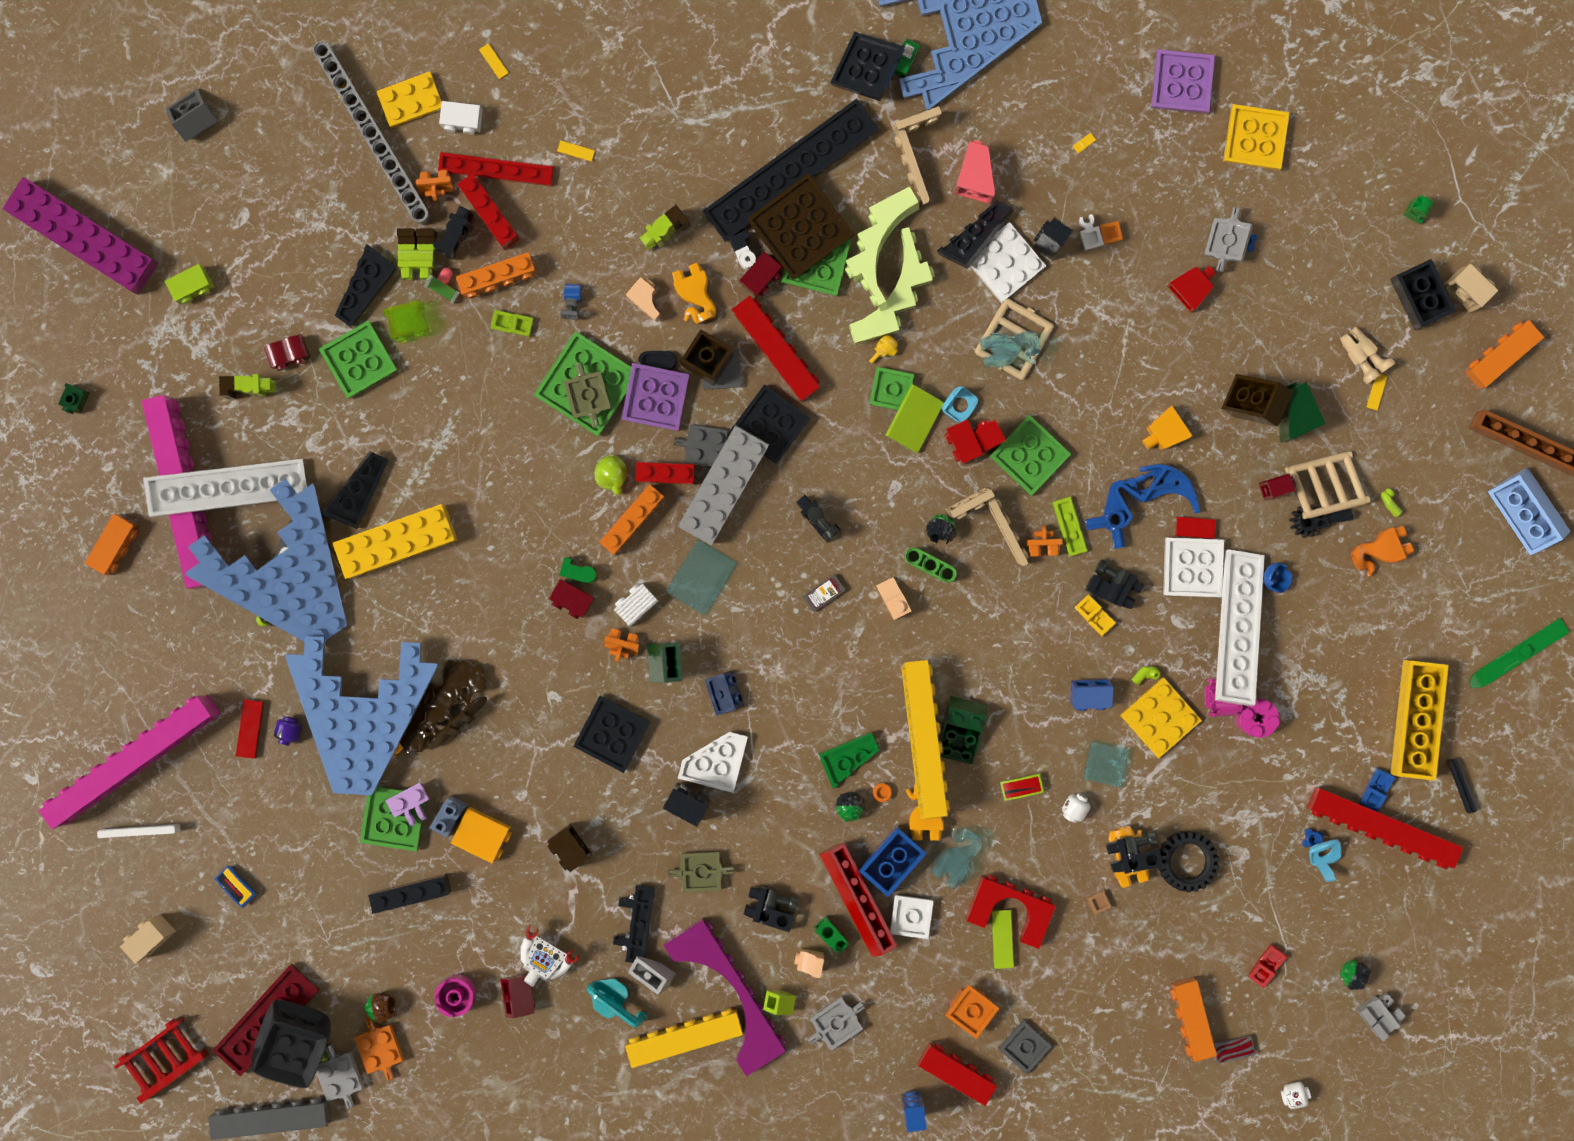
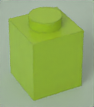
(779, 1002)

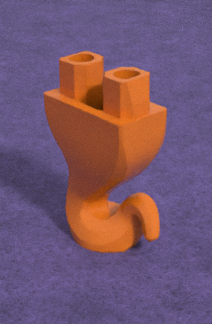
(1384, 548)

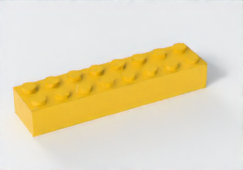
(924, 739)

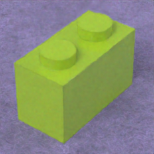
(189, 284)

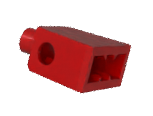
(1192, 287)

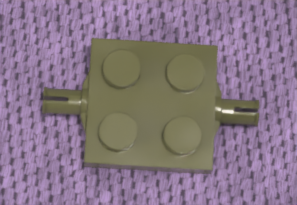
(587, 395)
(701, 871)

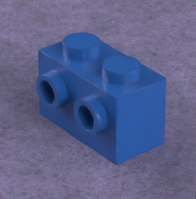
(1091, 694)

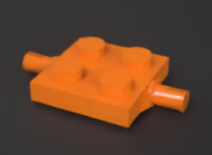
(379, 1048)

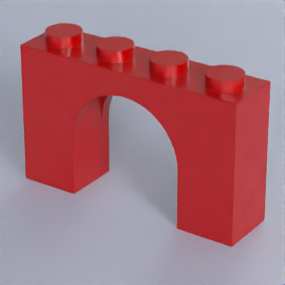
(1038, 909)

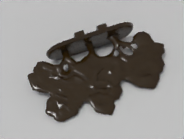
(437, 704)

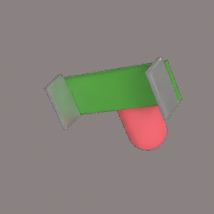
(440, 285)

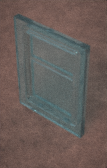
(701, 577)

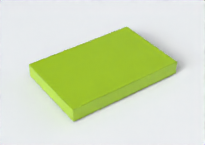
(914, 418)

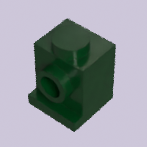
(79, 399)

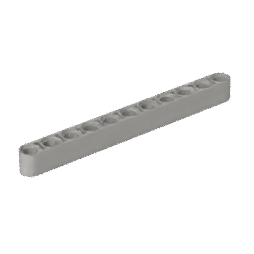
(368, 125)

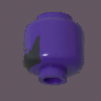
(287, 730)

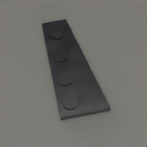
(971, 242)
(356, 493)

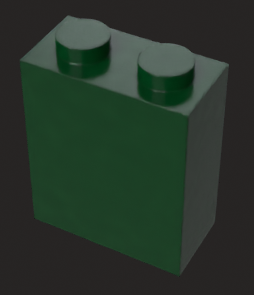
(664, 662)

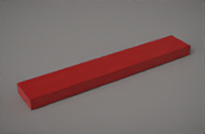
(496, 169)

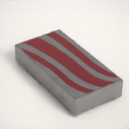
(1234, 1049)

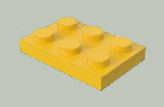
(410, 99)

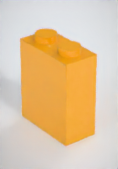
(481, 835)

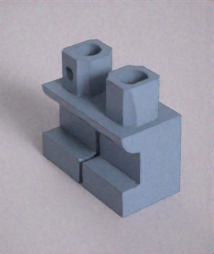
(448, 816)

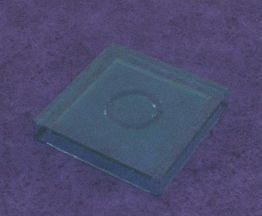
(1105, 764)

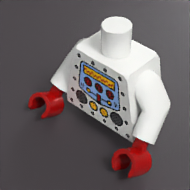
(543, 959)

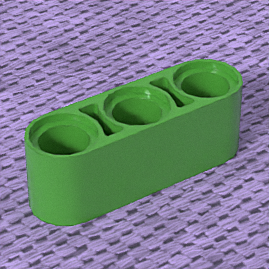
(939, 565)

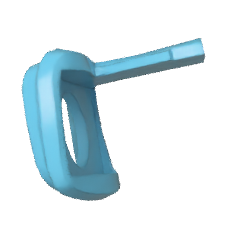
(960, 392)
(1323, 861)

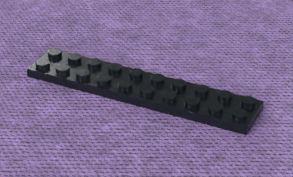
(808, 155)

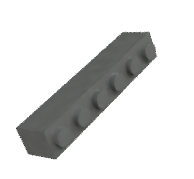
(269, 1119)

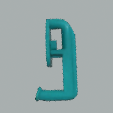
(608, 999)

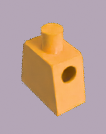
(1166, 430)

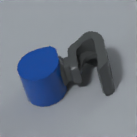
(572, 295)

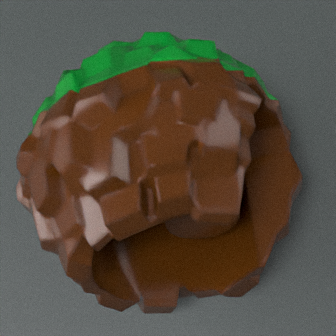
(380, 1007)

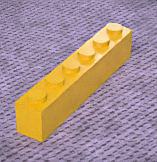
(684, 1037)

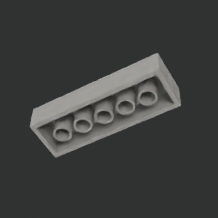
(723, 485)

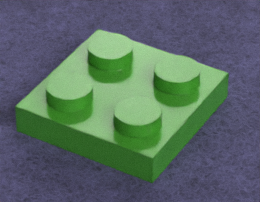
(890, 388)

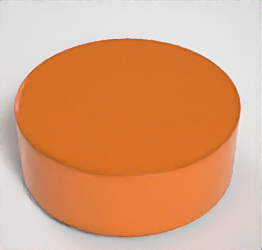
(882, 792)

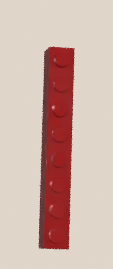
(1384, 827)

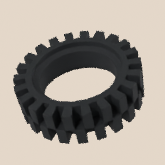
(1207, 873)

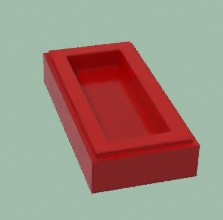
(1195, 527)

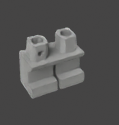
(1377, 1016)

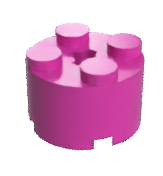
(1217, 707)
(1267, 721)
(466, 995)

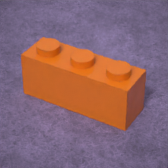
(112, 545)

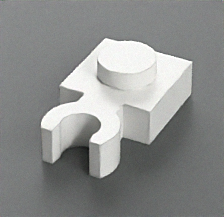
(1090, 236)

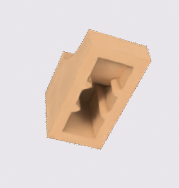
(642, 296)
(893, 598)
(810, 962)

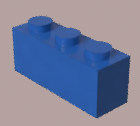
(914, 1111)

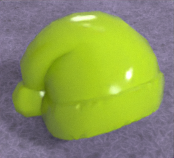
(611, 473)

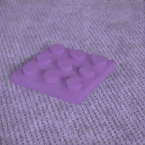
(1182, 81)
(655, 396)

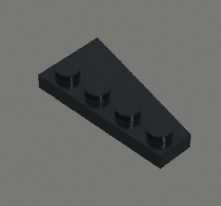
(368, 280)

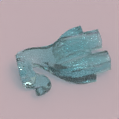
(1007, 348)
(957, 859)

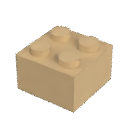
(1470, 287)
(147, 939)

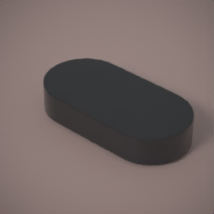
(658, 359)

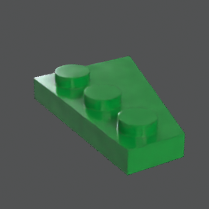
(846, 757)

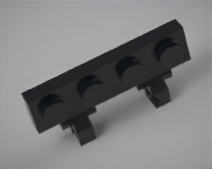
(641, 908)

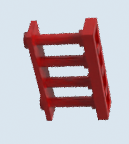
(178, 1068)

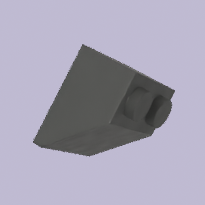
(191, 115)

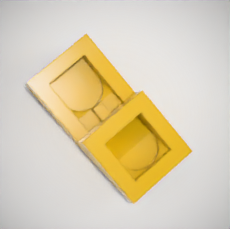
(1095, 616)

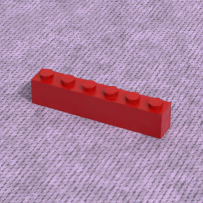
(775, 348)
(858, 900)

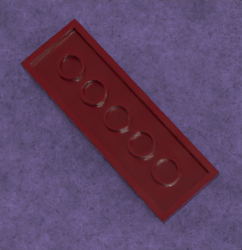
(240, 1041)

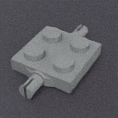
(1228, 240)
(836, 1023)
(339, 1076)

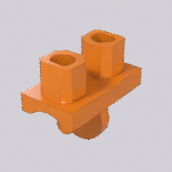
(434, 186)
(1053, 545)
(620, 647)

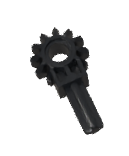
(1317, 522)

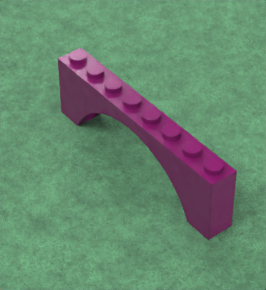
(701, 946)

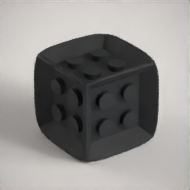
(290, 1044)

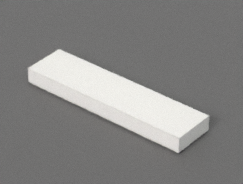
(138, 830)

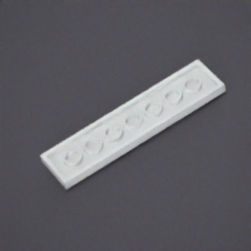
(220, 487)
(1239, 628)

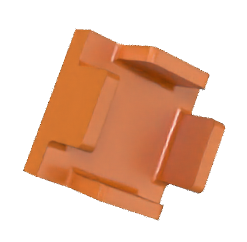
(971, 1010)

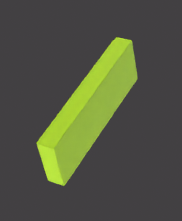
(1069, 526)
(1002, 938)

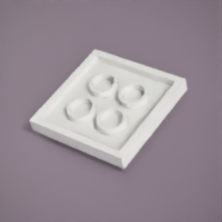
(1007, 263)
(1193, 567)

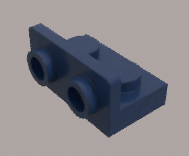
(724, 692)

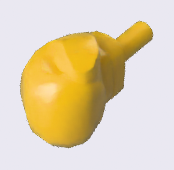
(886, 346)

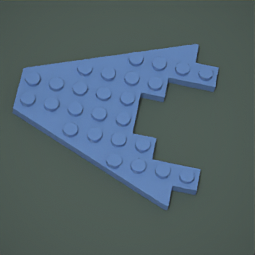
(976, 37)
(293, 588)
(358, 733)

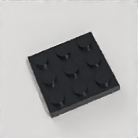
(867, 66)
(773, 421)
(612, 734)

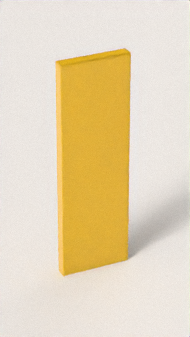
(493, 61)
(576, 151)
(1376, 392)

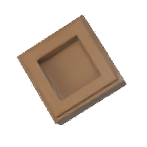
(1099, 902)

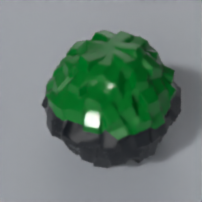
(941, 528)
(850, 806)
(1355, 974)

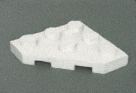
(716, 763)

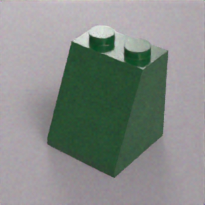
(1300, 414)

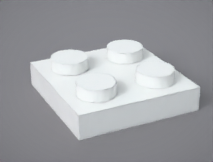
(911, 916)

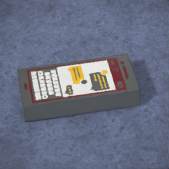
(824, 593)

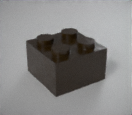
(707, 357)
(569, 848)

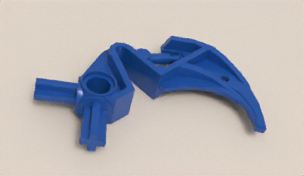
(1116, 506)

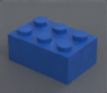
(892, 861)

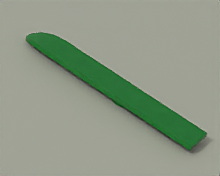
(1518, 654)

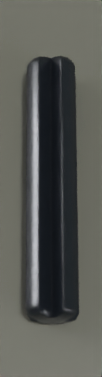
(1462, 785)

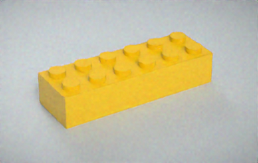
(395, 541)
(1419, 720)

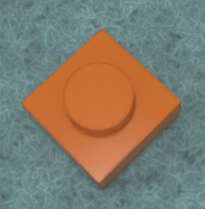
(1111, 232)

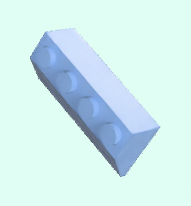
(1529, 511)

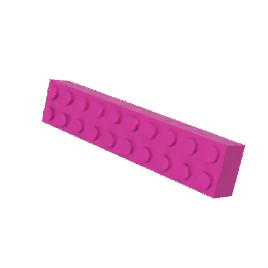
(172, 457)
(129, 762)

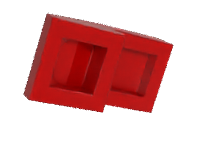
(1266, 966)

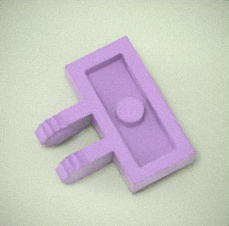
(407, 800)

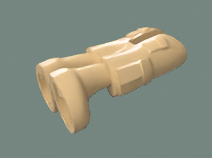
(1361, 351)

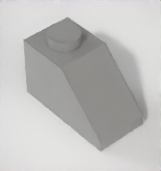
(652, 974)

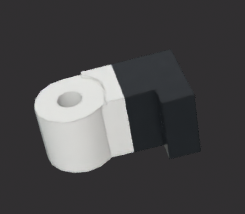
(744, 255)

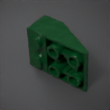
(962, 729)

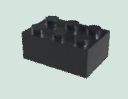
(1422, 294)
(687, 804)

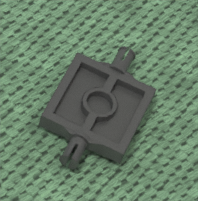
(702, 444)

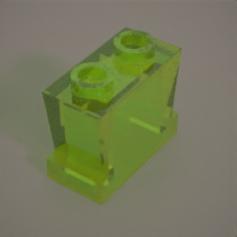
(406, 321)

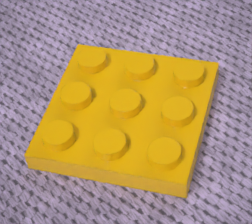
(1256, 137)
(1160, 717)

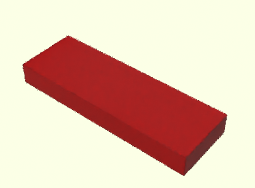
(249, 728)

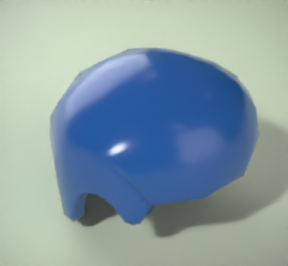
(1277, 577)

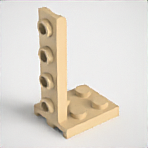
(908, 159)
(977, 501)

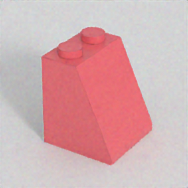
(976, 176)

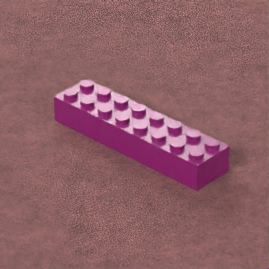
(80, 236)

